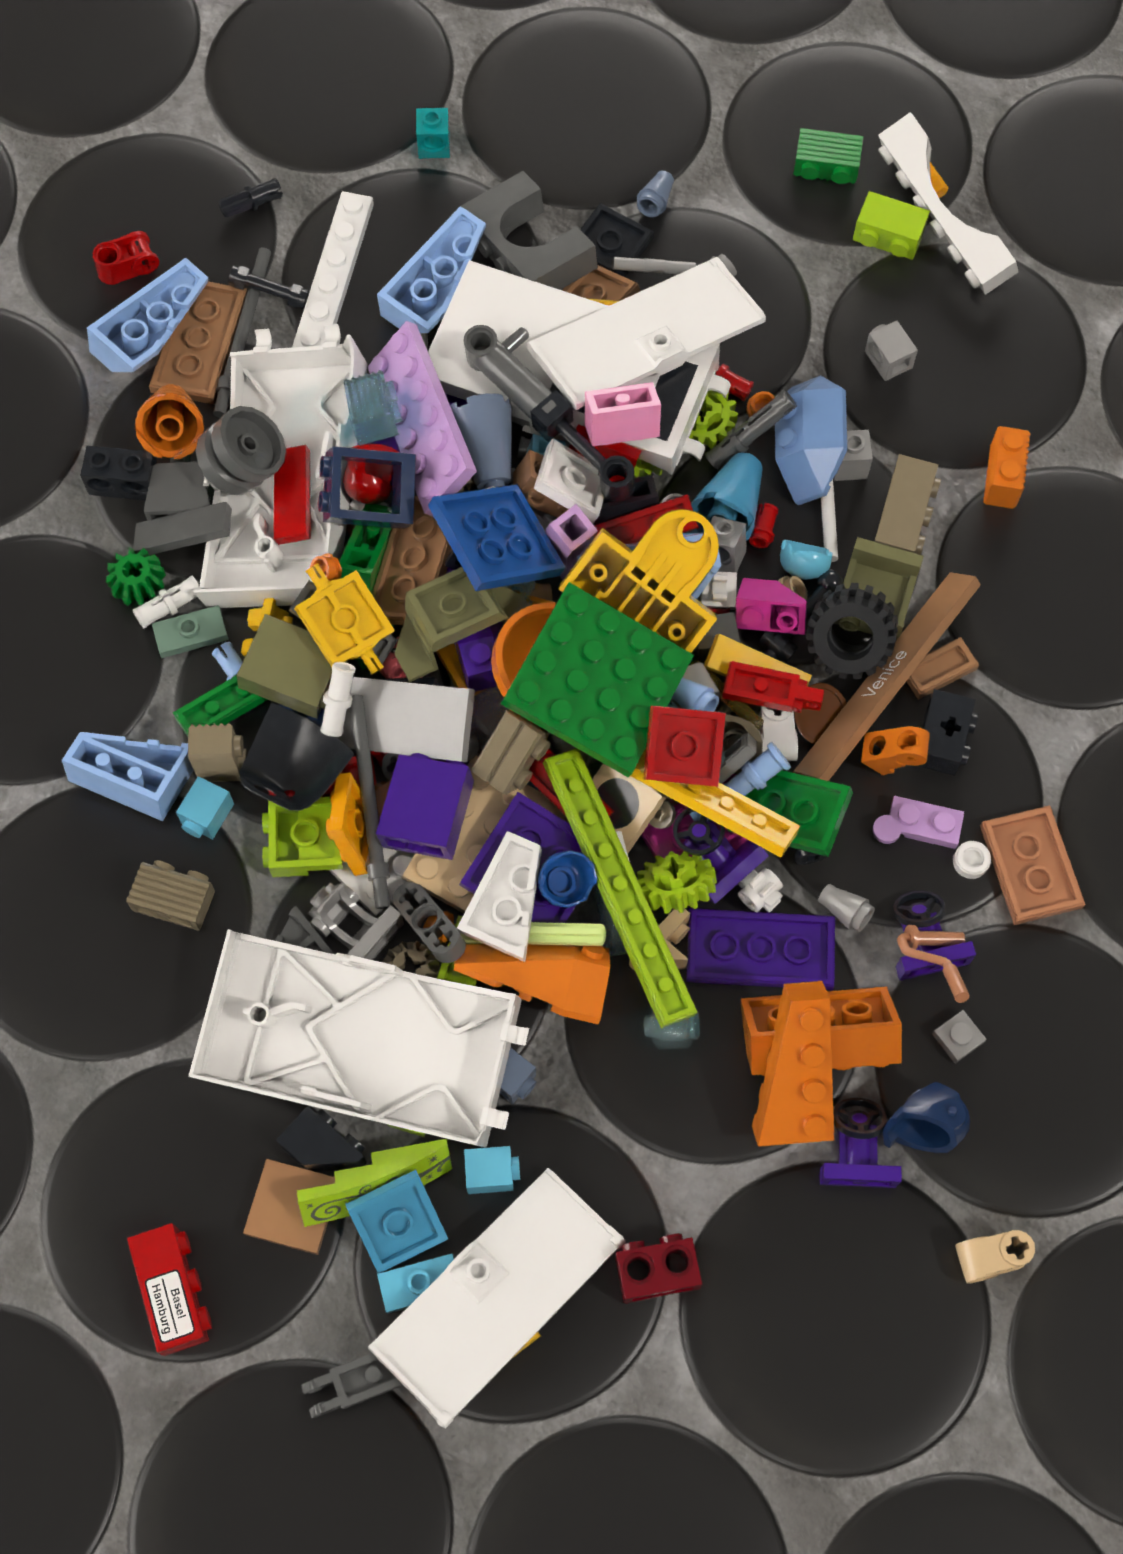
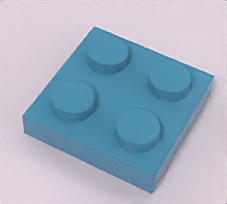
(396, 1221)

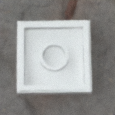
(570, 480)

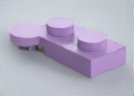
(919, 822)

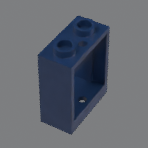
(402, 488)

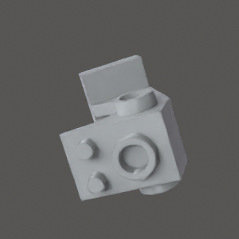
(334, 903)

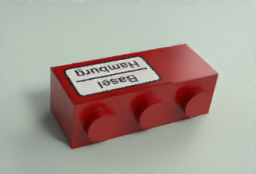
(169, 1289)

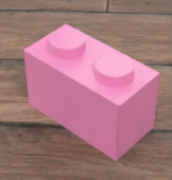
(622, 414)

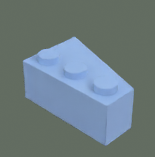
(129, 772)

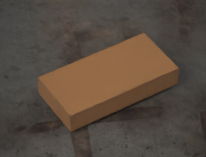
(942, 668)

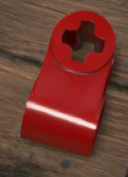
(123, 259)

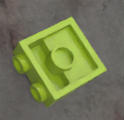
(299, 840)

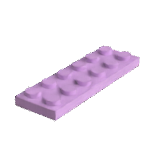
(428, 420)

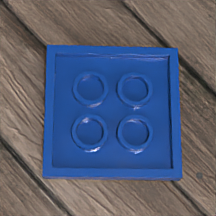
(496, 537)

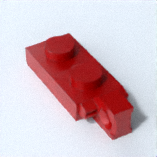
(770, 688)

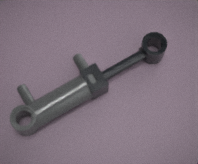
(546, 409)

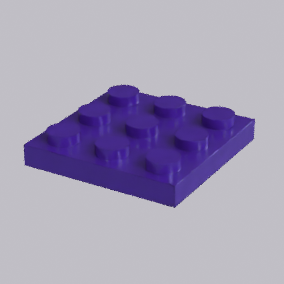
(536, 825)

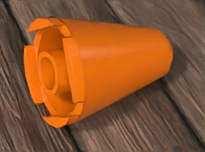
(169, 423)

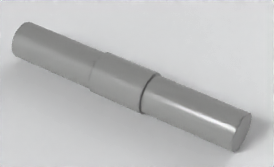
(649, 265)

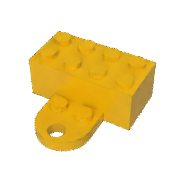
(654, 578)

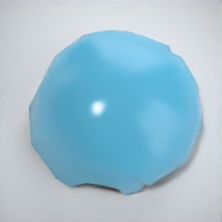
(804, 559)

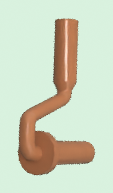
(913, 937)

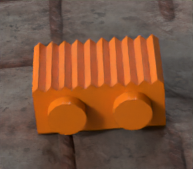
(1006, 467)

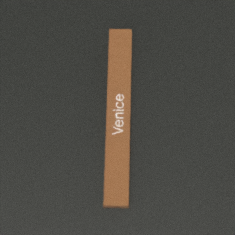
(883, 685)

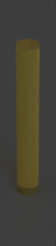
(739, 708)

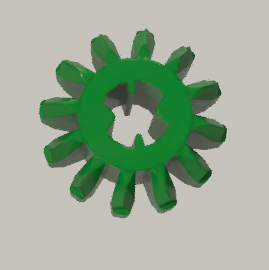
(123, 579)

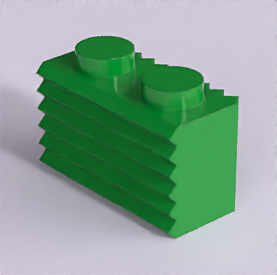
(828, 155)

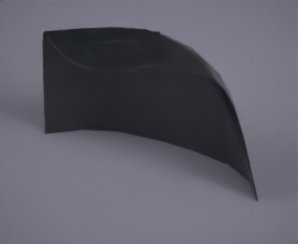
(292, 756)

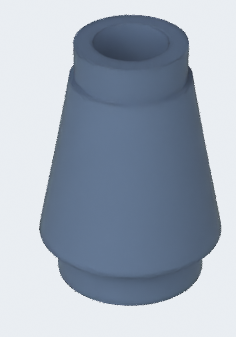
(654, 196)

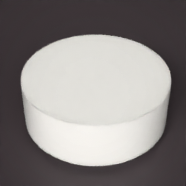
(971, 859)

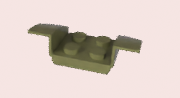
(446, 613)

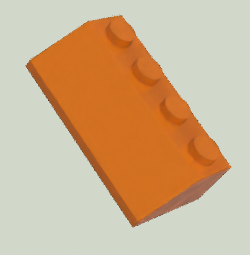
(862, 1029)

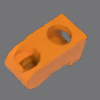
(898, 748)

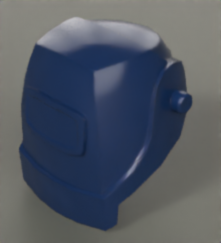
(929, 1120)

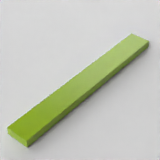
(620, 888)

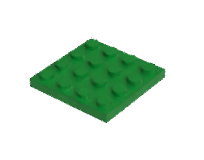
(596, 679)

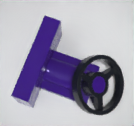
(707, 841)
(921, 916)
(858, 1149)

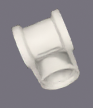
(779, 731)

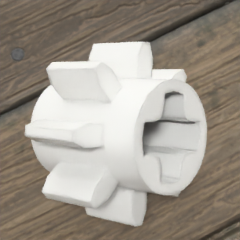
(761, 890)

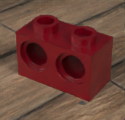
(660, 1279)

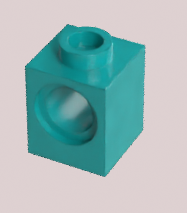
(433, 133)

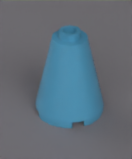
(732, 492)

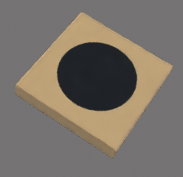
(630, 799)

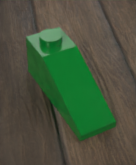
(366, 549)

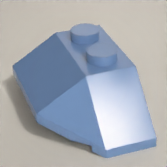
(812, 438)

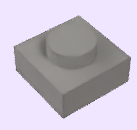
(959, 1036)

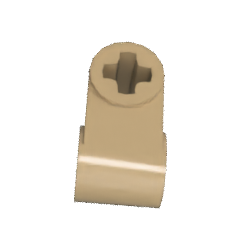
(987, 1256)

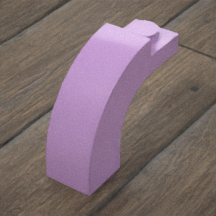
(571, 536)

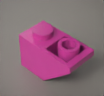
(770, 607)

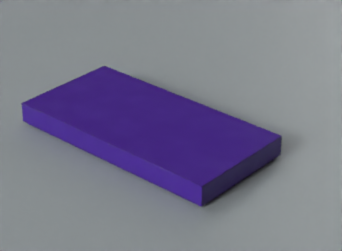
(760, 948)

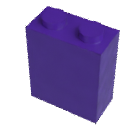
(425, 806)

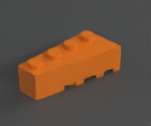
(798, 1077)

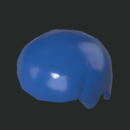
(566, 878)

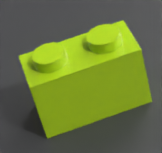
(891, 225)

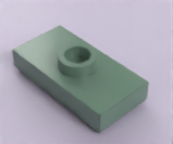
(190, 631)

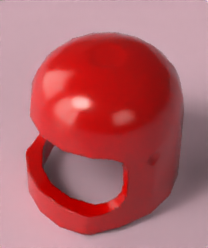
(369, 481)

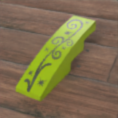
(328, 1201)

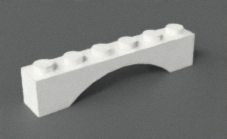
(982, 253)

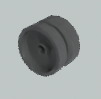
(240, 450)

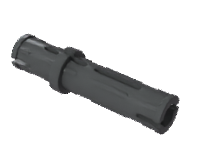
(740, 438)

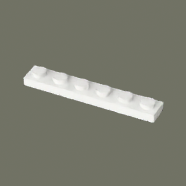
(334, 268)

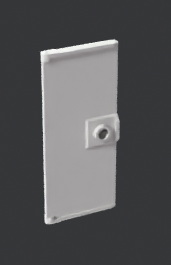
(647, 332)
(496, 1296)

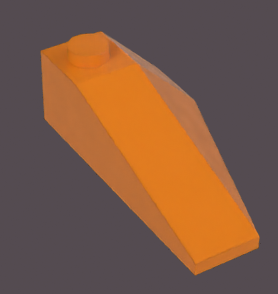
(561, 975)

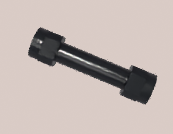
(240, 277)

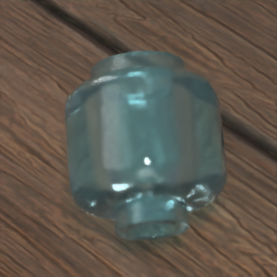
(674, 1036)

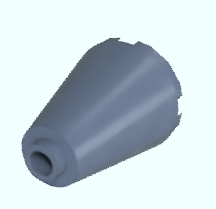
(487, 434)

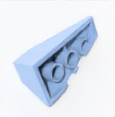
(429, 279)
(146, 320)

